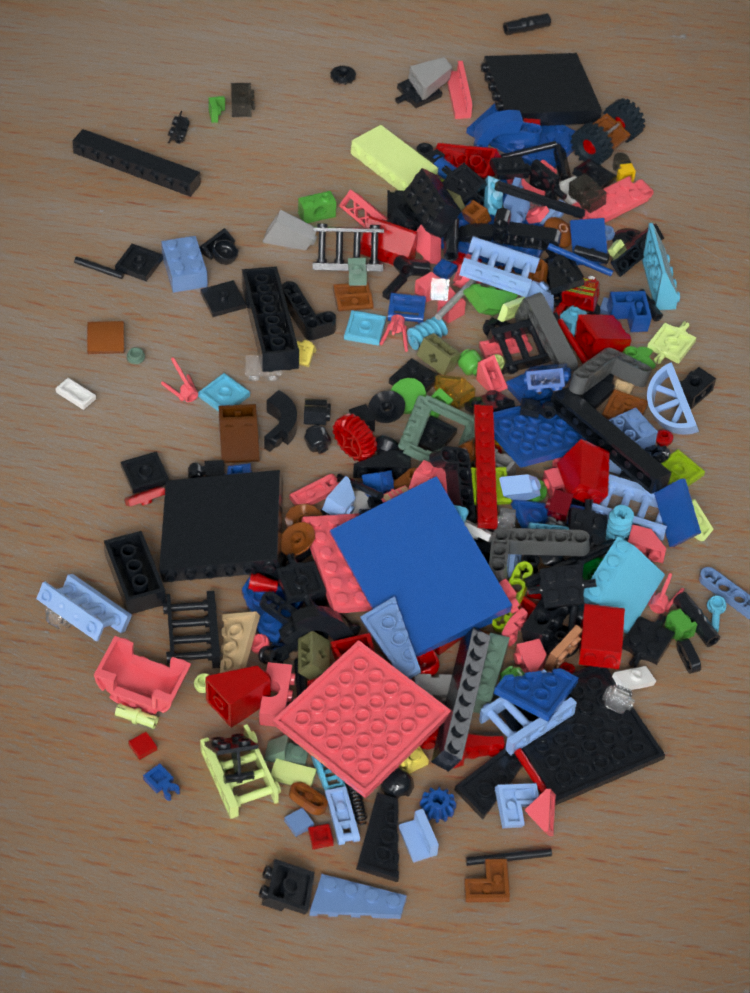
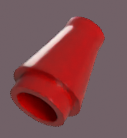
(261, 583)

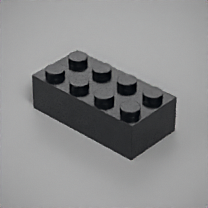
(431, 203)
(134, 572)

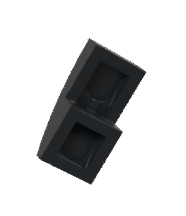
(480, 231)

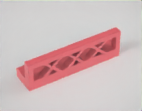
(460, 93)
(363, 204)

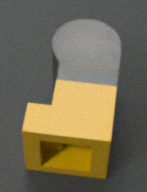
(623, 167)

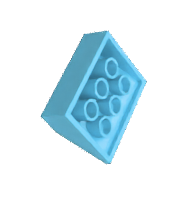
(659, 272)
(624, 581)

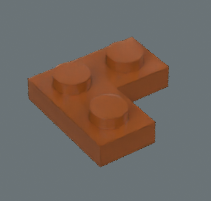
(623, 402)
(493, 887)

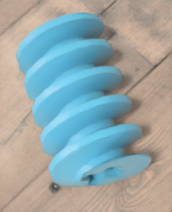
(418, 332)
(619, 523)

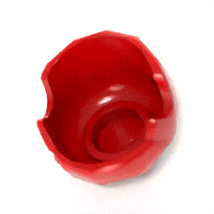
(428, 663)

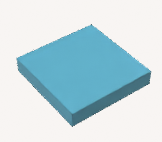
(365, 327)
(223, 392)

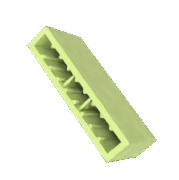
(390, 157)

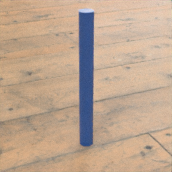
(579, 259)

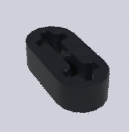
(688, 655)

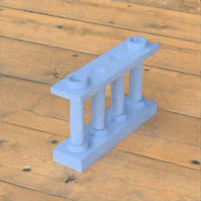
(496, 277)
(632, 491)
(90, 599)
(530, 729)

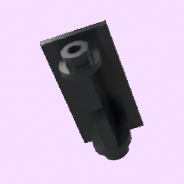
(178, 131)

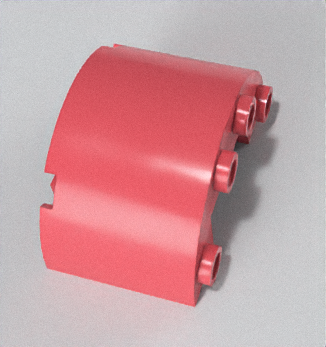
(137, 680)

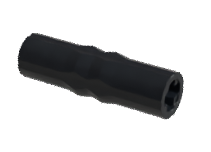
(526, 24)
(451, 242)
(704, 628)

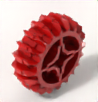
(354, 437)

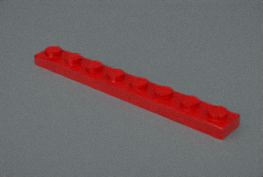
(485, 467)

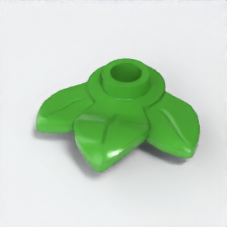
(641, 354)

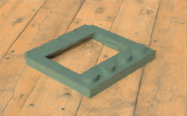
(418, 421)

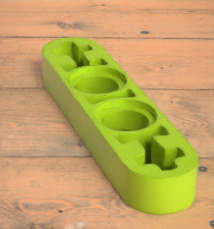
(515, 579)

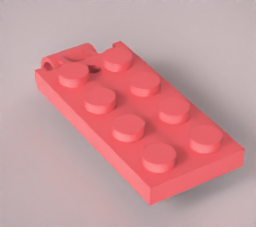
(620, 199)

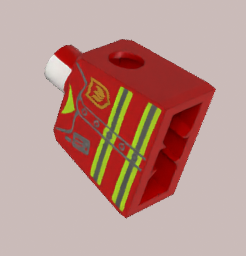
(584, 296)

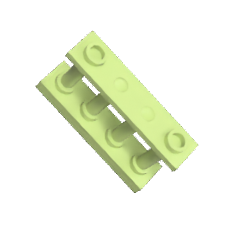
(218, 768)

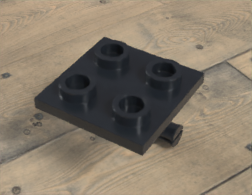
(233, 745)

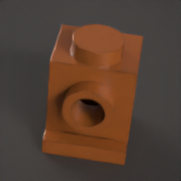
(476, 213)

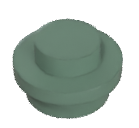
(135, 355)

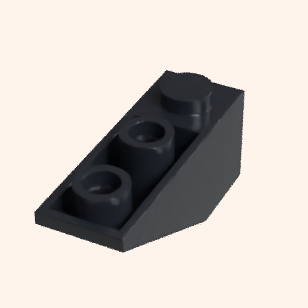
(390, 460)

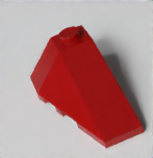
(475, 157)

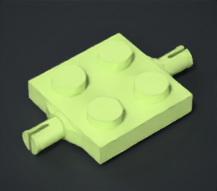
(671, 342)

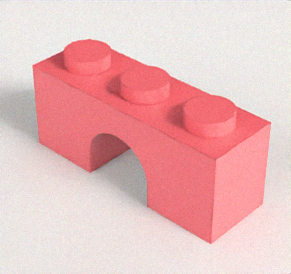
(423, 288)
(281, 681)

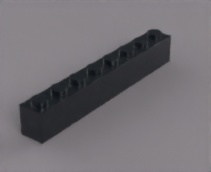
(136, 162)
(606, 435)
(461, 699)

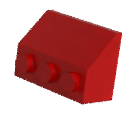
(391, 243)

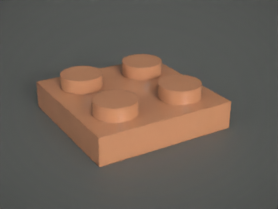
(566, 646)

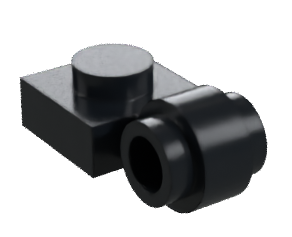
(532, 408)
(210, 468)

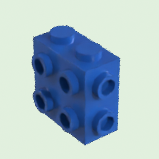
(547, 376)

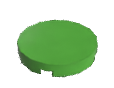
(409, 389)

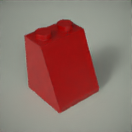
(600, 332)
(585, 471)
(601, 636)
(237, 692)

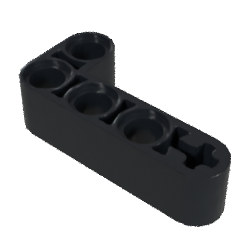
(522, 234)
(311, 325)
(458, 476)

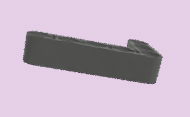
(538, 311)
(609, 362)
(534, 542)

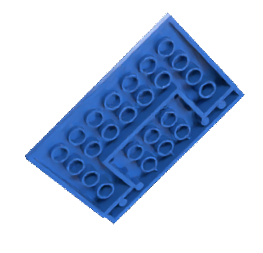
(426, 560)

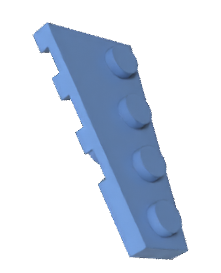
(391, 636)
(345, 897)

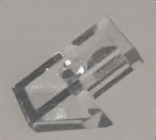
(439, 289)

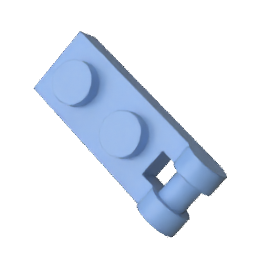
(342, 815)

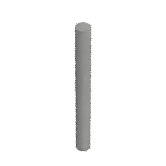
(440, 314)

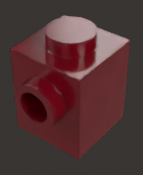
(559, 505)

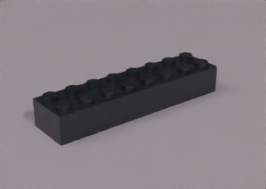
(270, 319)

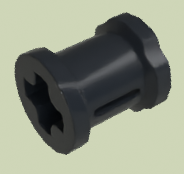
(534, 560)

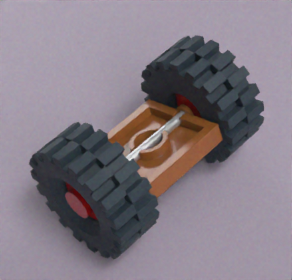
(599, 139)

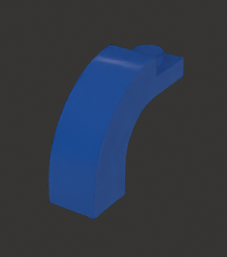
(496, 124)

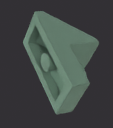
(357, 271)
(281, 749)

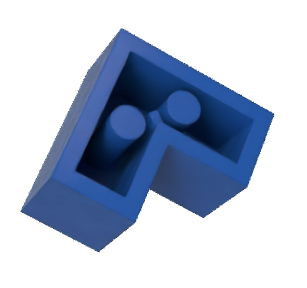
(630, 306)

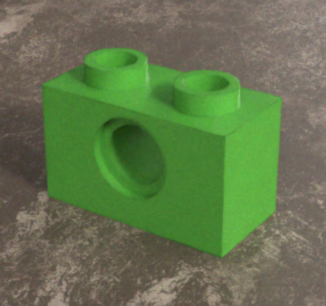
(317, 207)

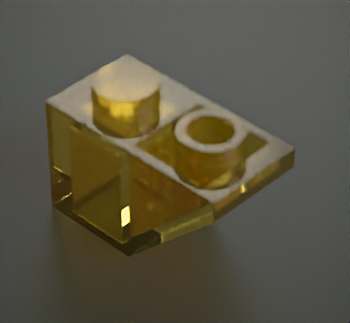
(457, 388)

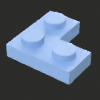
(511, 800)

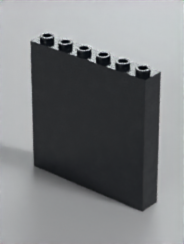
(542, 87)
(222, 526)

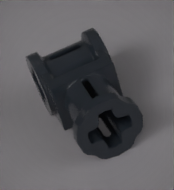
(277, 652)

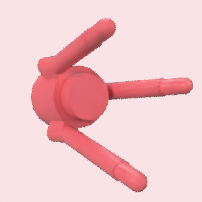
(396, 326)
(187, 390)
(659, 603)

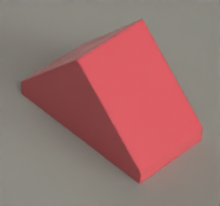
(490, 375)
(543, 811)

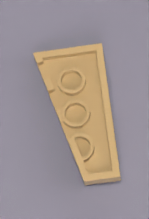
(238, 639)

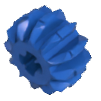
(438, 804)

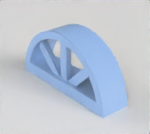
(654, 386)

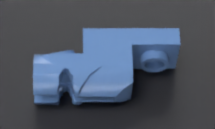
(517, 206)

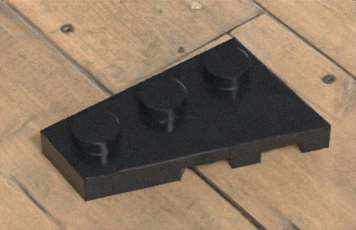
(563, 275)

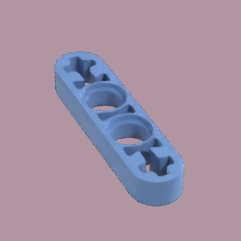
(734, 590)

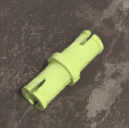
(136, 716)

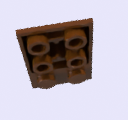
(238, 433)

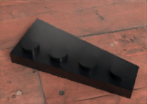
(479, 787)
(380, 846)

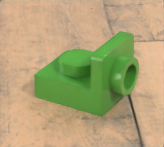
(215, 106)

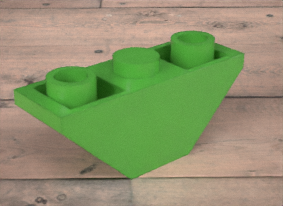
(488, 299)

